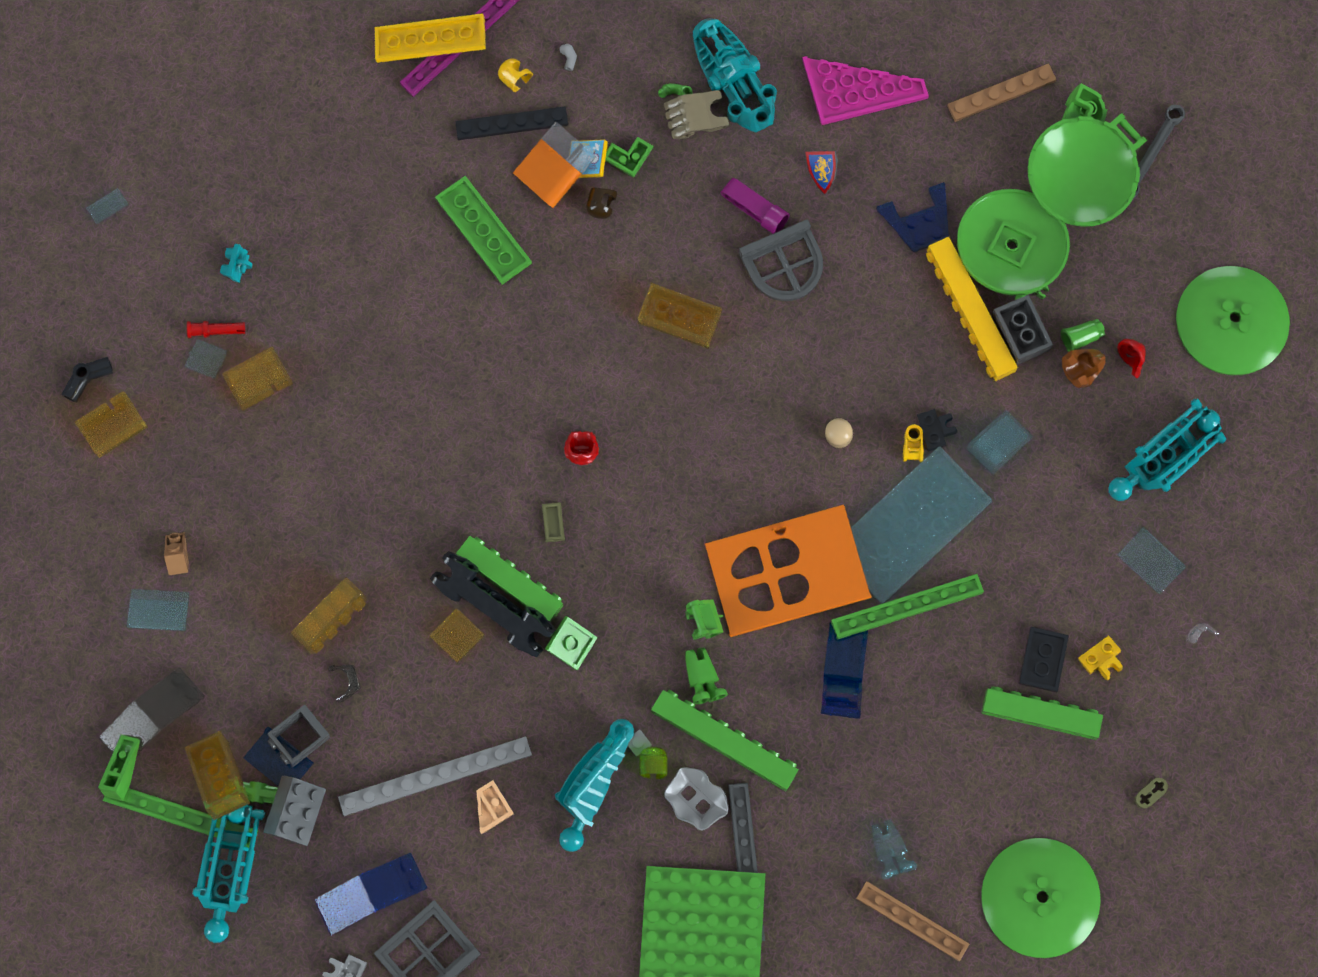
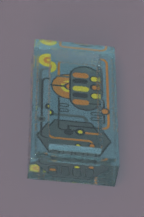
(107, 206)

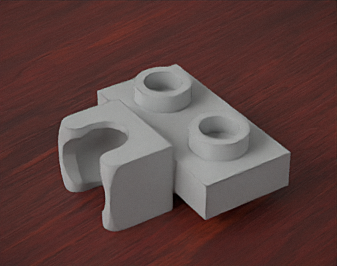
(351, 968)

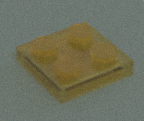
(456, 635)

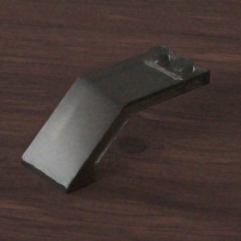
(154, 710)

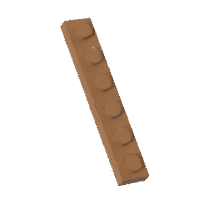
(1001, 92)
(912, 921)

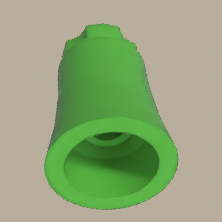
(1082, 334)

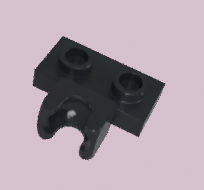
(935, 428)

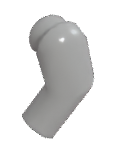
(568, 51)

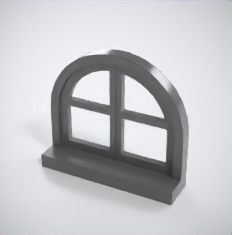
(775, 243)

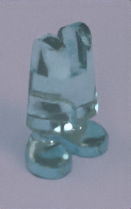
(891, 846)

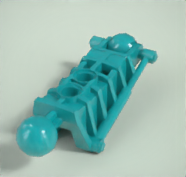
(1206, 420)
(590, 781)
(217, 928)

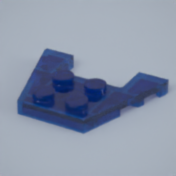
(922, 227)

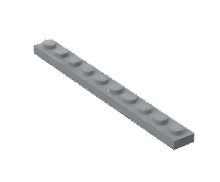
(434, 776)

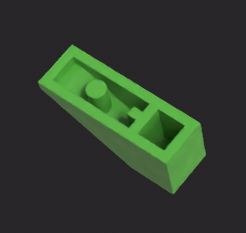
(120, 768)

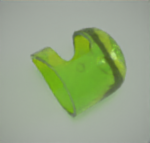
(653, 761)

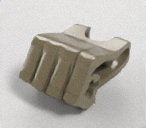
(693, 114)

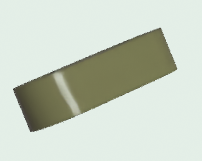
(1154, 796)

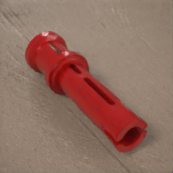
(206, 329)

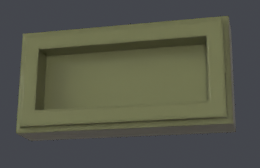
(553, 522)

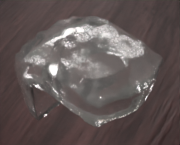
(1196, 631)

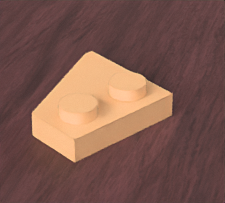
(491, 807)

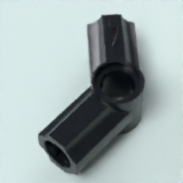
(94, 370)

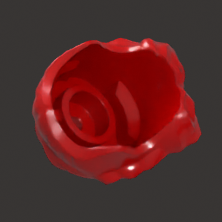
(581, 447)

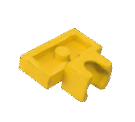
(1102, 657)

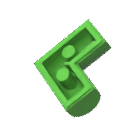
(629, 161)

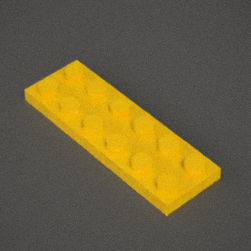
(430, 38)

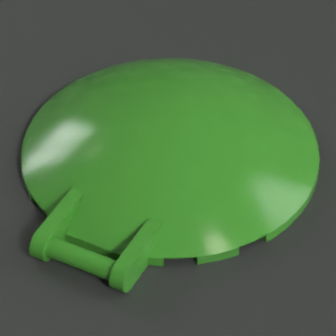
(1085, 169)

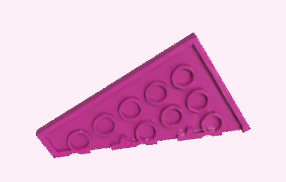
(850, 91)

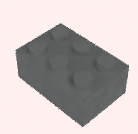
(1022, 329)
(294, 810)

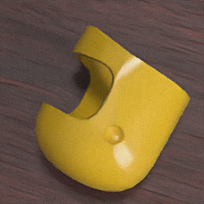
(510, 73)

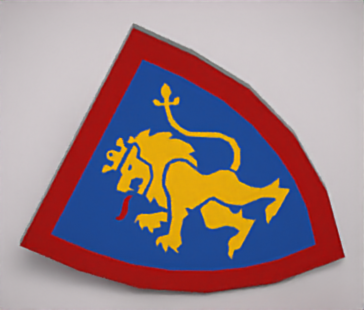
(822, 168)

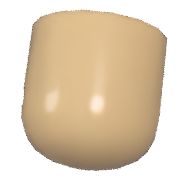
(838, 433)

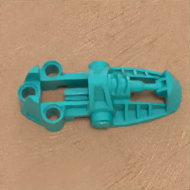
(731, 68)

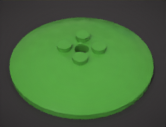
(1015, 218)
(1228, 345)
(1012, 901)

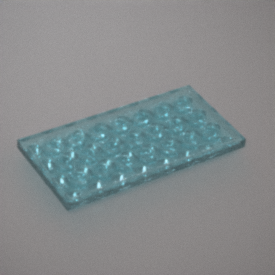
(915, 522)

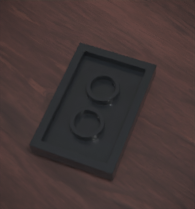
(1043, 659)

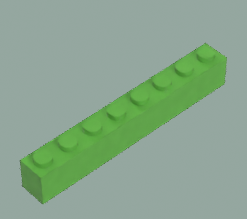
(724, 740)

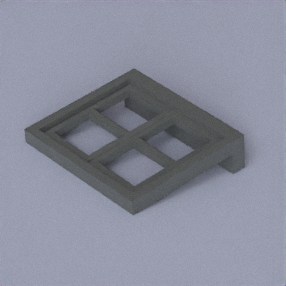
(453, 969)

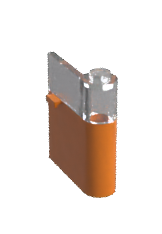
(554, 164)

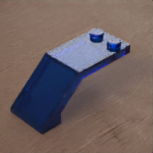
(843, 674)
(370, 893)

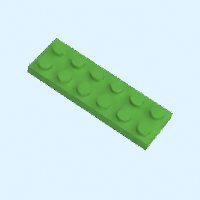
(483, 230)

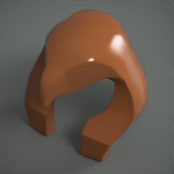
(1083, 366)

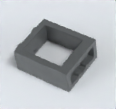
(315, 725)

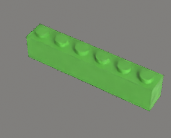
(509, 579)
(1042, 714)

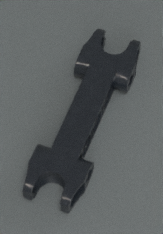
(468, 586)

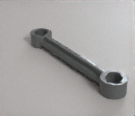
(1158, 142)

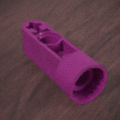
(768, 215)

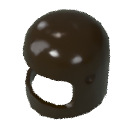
(595, 206)

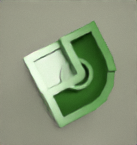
(1085, 102)

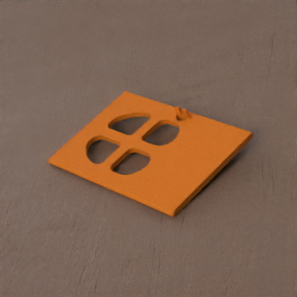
(825, 559)

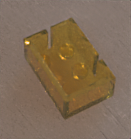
(253, 378)
(111, 427)

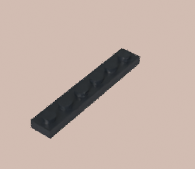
(511, 123)

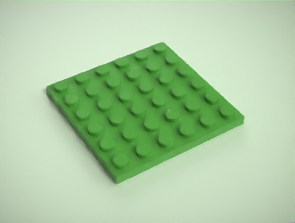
(702, 923)

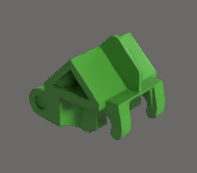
(706, 618)

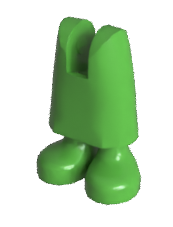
(701, 673)

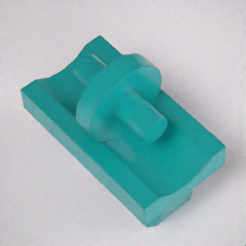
(238, 263)

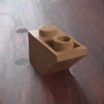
(176, 553)

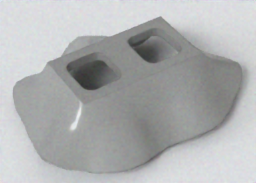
(704, 789)

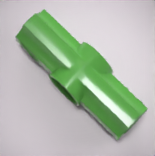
(260, 792)

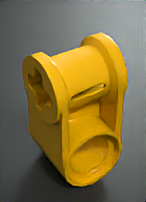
(912, 447)

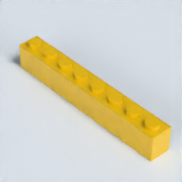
(971, 308)

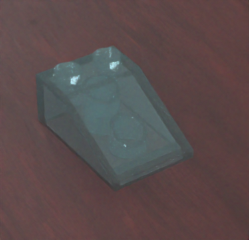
(999, 442)

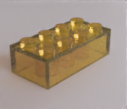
(679, 315)
(329, 616)
(217, 775)

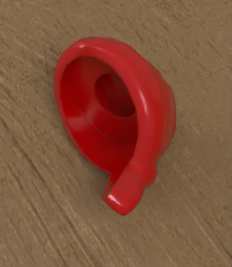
(1134, 349)

